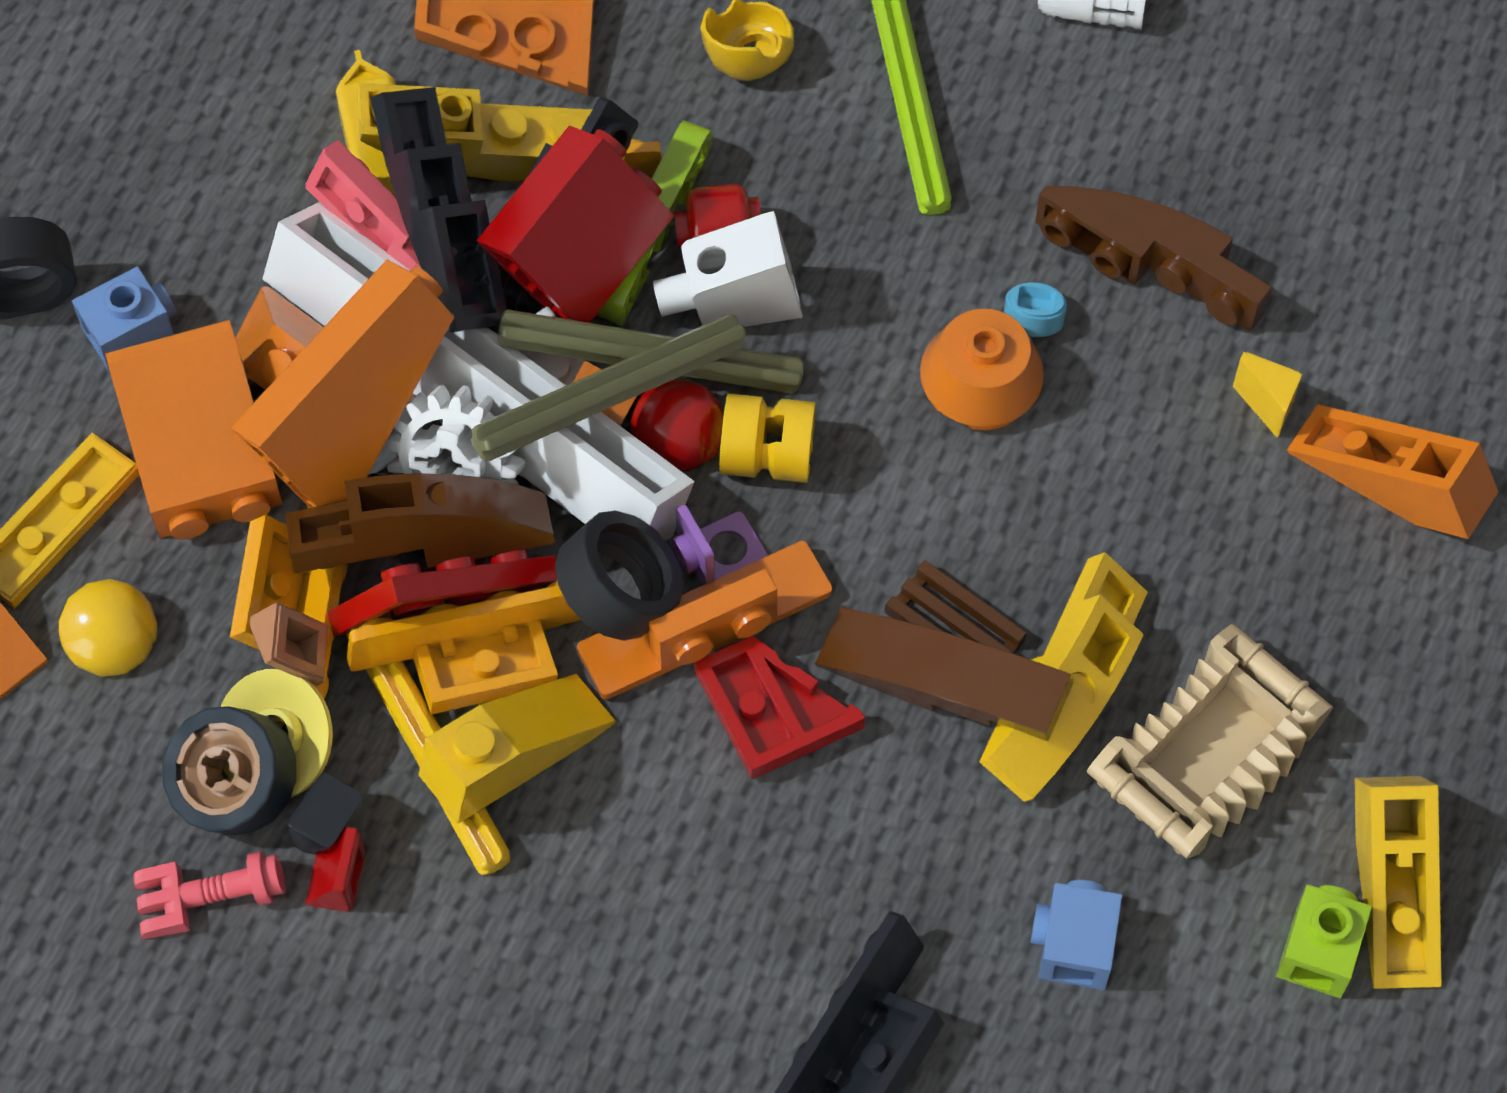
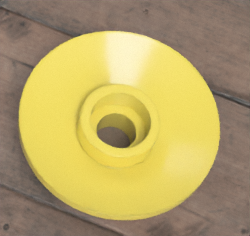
(292, 703)

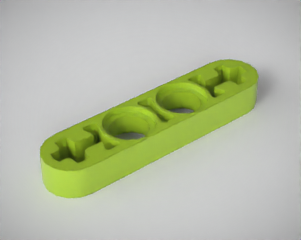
(675, 178)

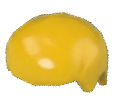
(746, 23)
(107, 627)

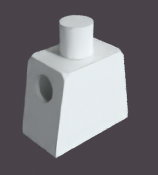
(735, 273)

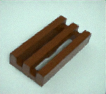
(962, 598)

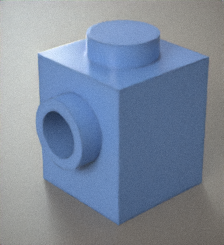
(124, 313)
(1077, 933)

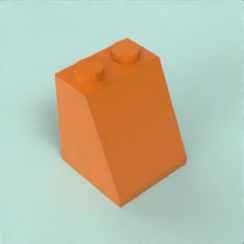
(179, 415)

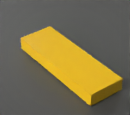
(60, 515)

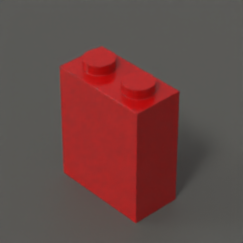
(577, 224)

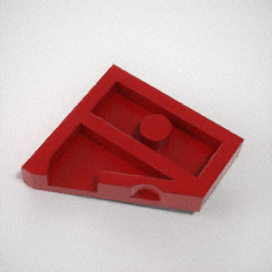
(771, 707)

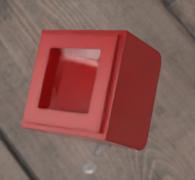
(337, 873)

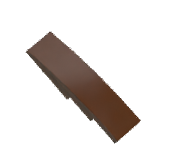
(945, 672)

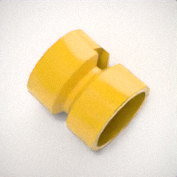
(744, 438)

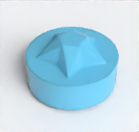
(1036, 308)

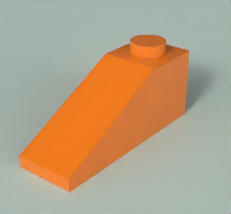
(1406, 469)

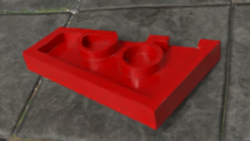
(459, 581)

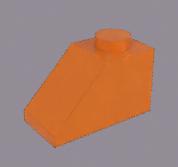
(273, 336)

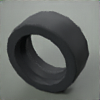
(51, 269)
(597, 597)

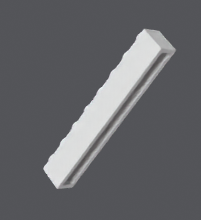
(582, 467)

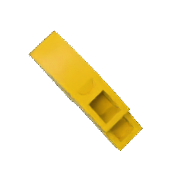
(494, 138)
(1094, 646)

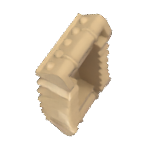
(1214, 745)

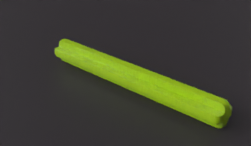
(913, 106)

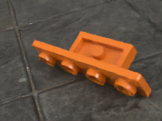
(709, 620)

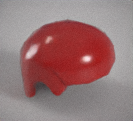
(679, 423)

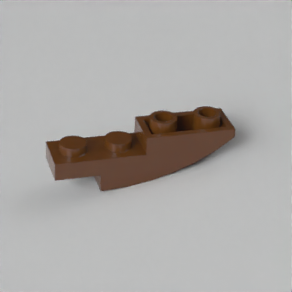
(1134, 234)
(417, 511)

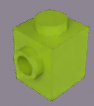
(1324, 939)

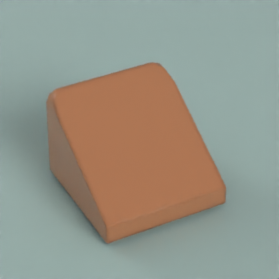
(291, 641)

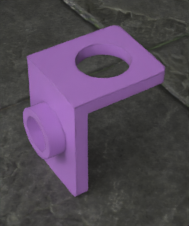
(694, 549)

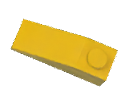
(509, 743)
(1400, 878)

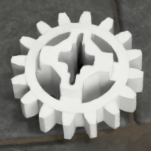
(446, 447)

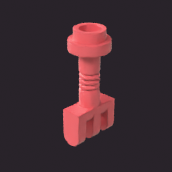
(261, 878)

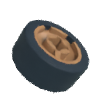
(257, 756)

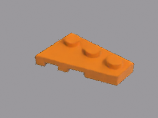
(524, 36)

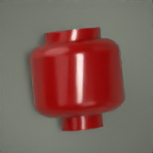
(713, 209)

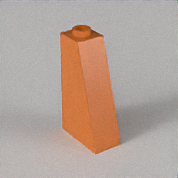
(348, 386)

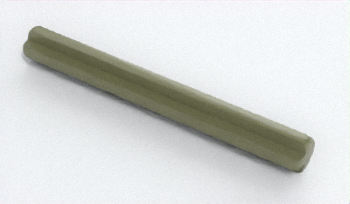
(616, 344)
(607, 388)

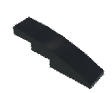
(438, 206)

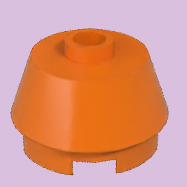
(982, 370)

